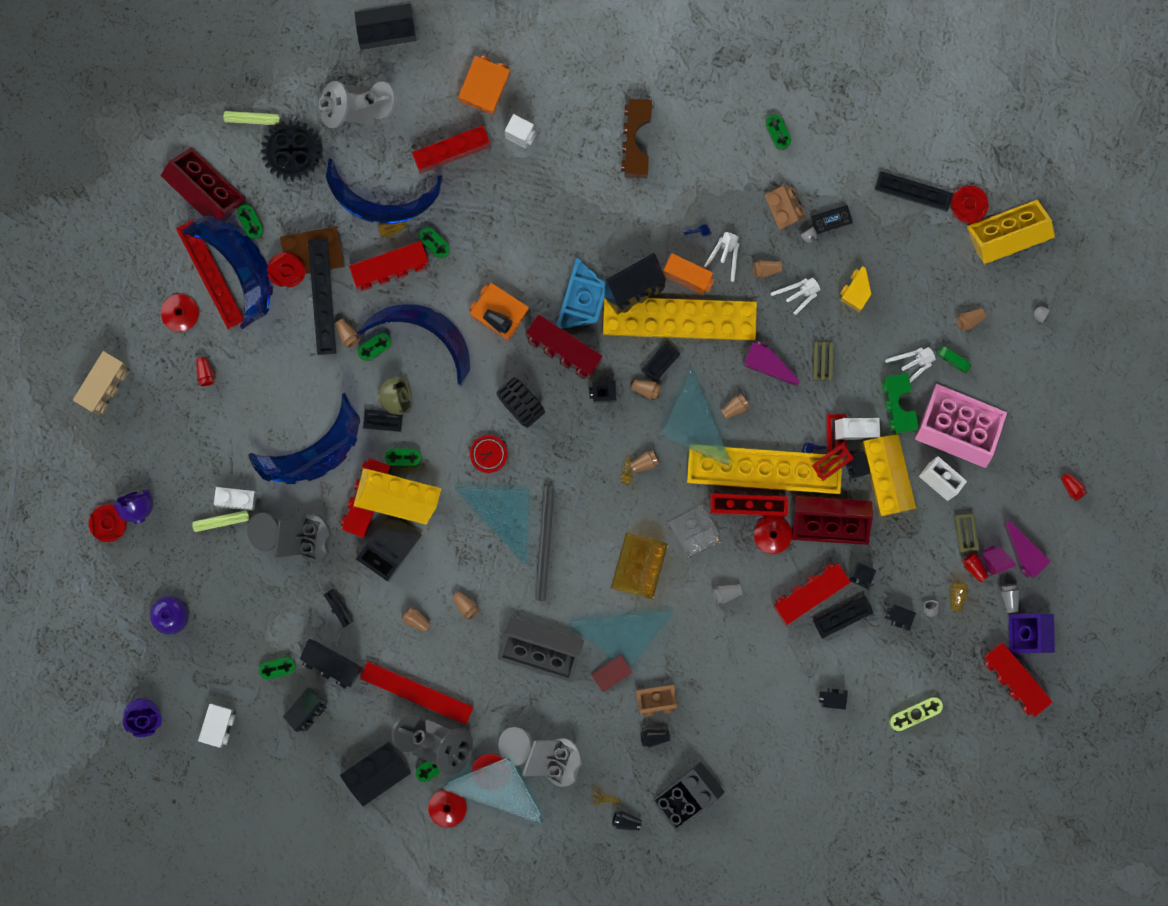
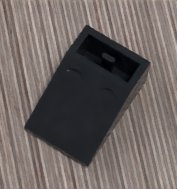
(388, 547)
(304, 710)
(688, 796)

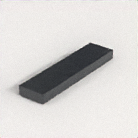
(913, 191)

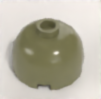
(395, 395)

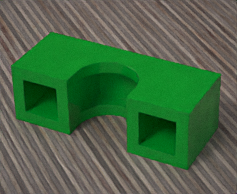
(901, 420)

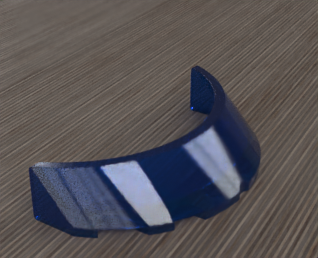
(376, 212)
(244, 259)
(433, 322)
(317, 458)

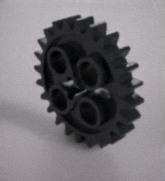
(291, 167)

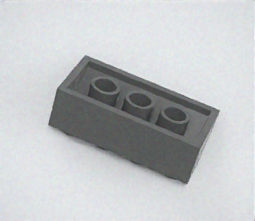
(540, 649)

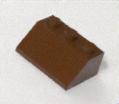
(298, 245)

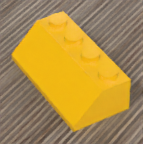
(1011, 231)
(888, 475)
(396, 496)

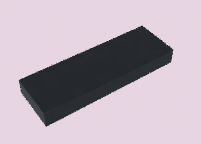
(843, 617)

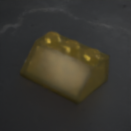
(639, 566)

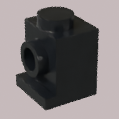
(609, 387)
(858, 465)
(862, 575)
(900, 616)
(833, 698)

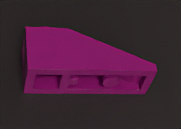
(766, 362)
(1026, 553)
(996, 560)

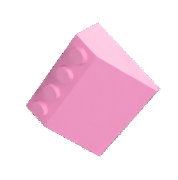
(961, 426)

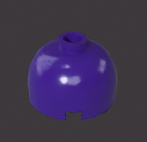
(134, 506)
(169, 615)
(141, 717)

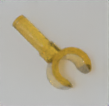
(626, 478)
(605, 799)

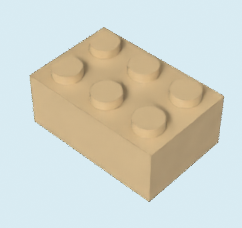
(101, 383)

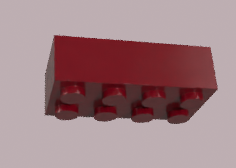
(564, 347)

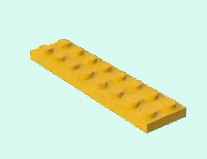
(684, 319)
(764, 471)

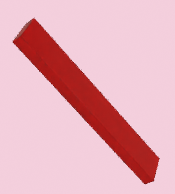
(211, 278)
(416, 693)

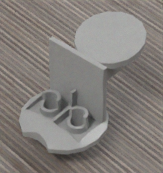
(356, 103)
(549, 758)

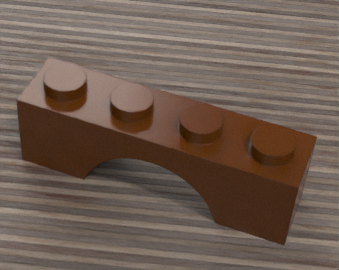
(638, 115)

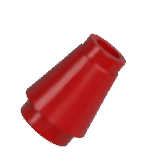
(205, 374)
(1074, 487)
(975, 567)

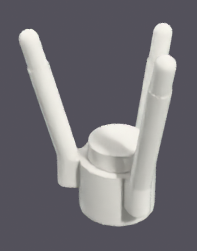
(728, 243)
(808, 287)
(924, 357)

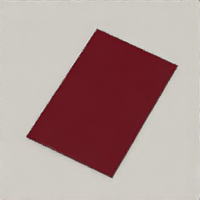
(611, 673)

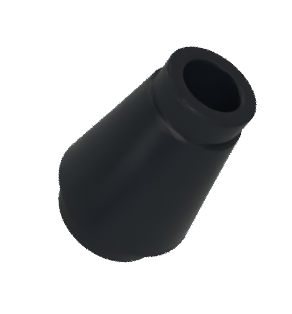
(498, 321)
(654, 737)
(625, 821)

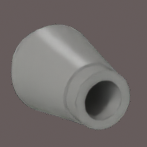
(726, 593)
(1010, 596)

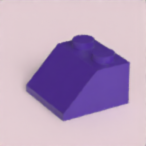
(1031, 633)

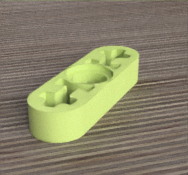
(905, 725)

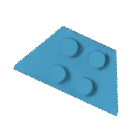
(582, 298)

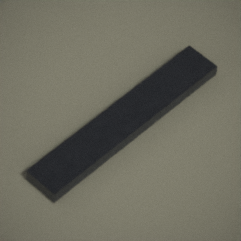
(322, 296)

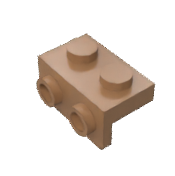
(785, 206)
(656, 699)

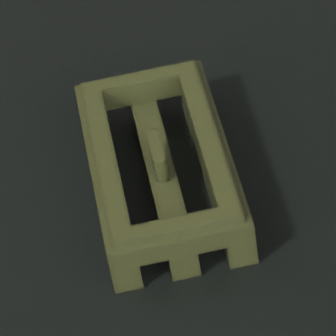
(823, 345)
(959, 535)

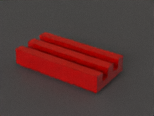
(828, 431)
(838, 467)

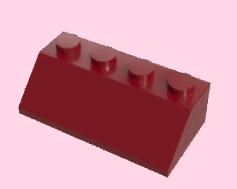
(202, 185)
(832, 520)

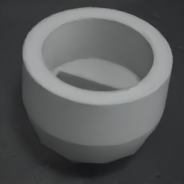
(807, 234)
(1041, 313)
(931, 608)

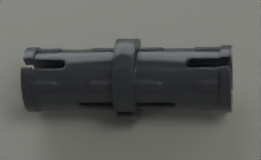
(338, 608)

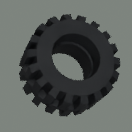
(520, 402)

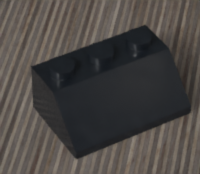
(385, 26)
(634, 284)
(330, 664)
(375, 774)

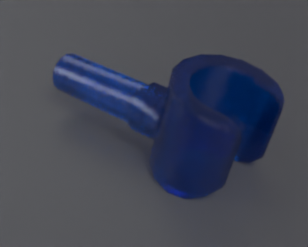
(703, 229)
(809, 447)

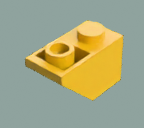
(858, 291)

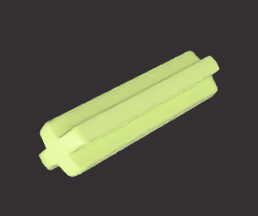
(251, 118)
(220, 521)

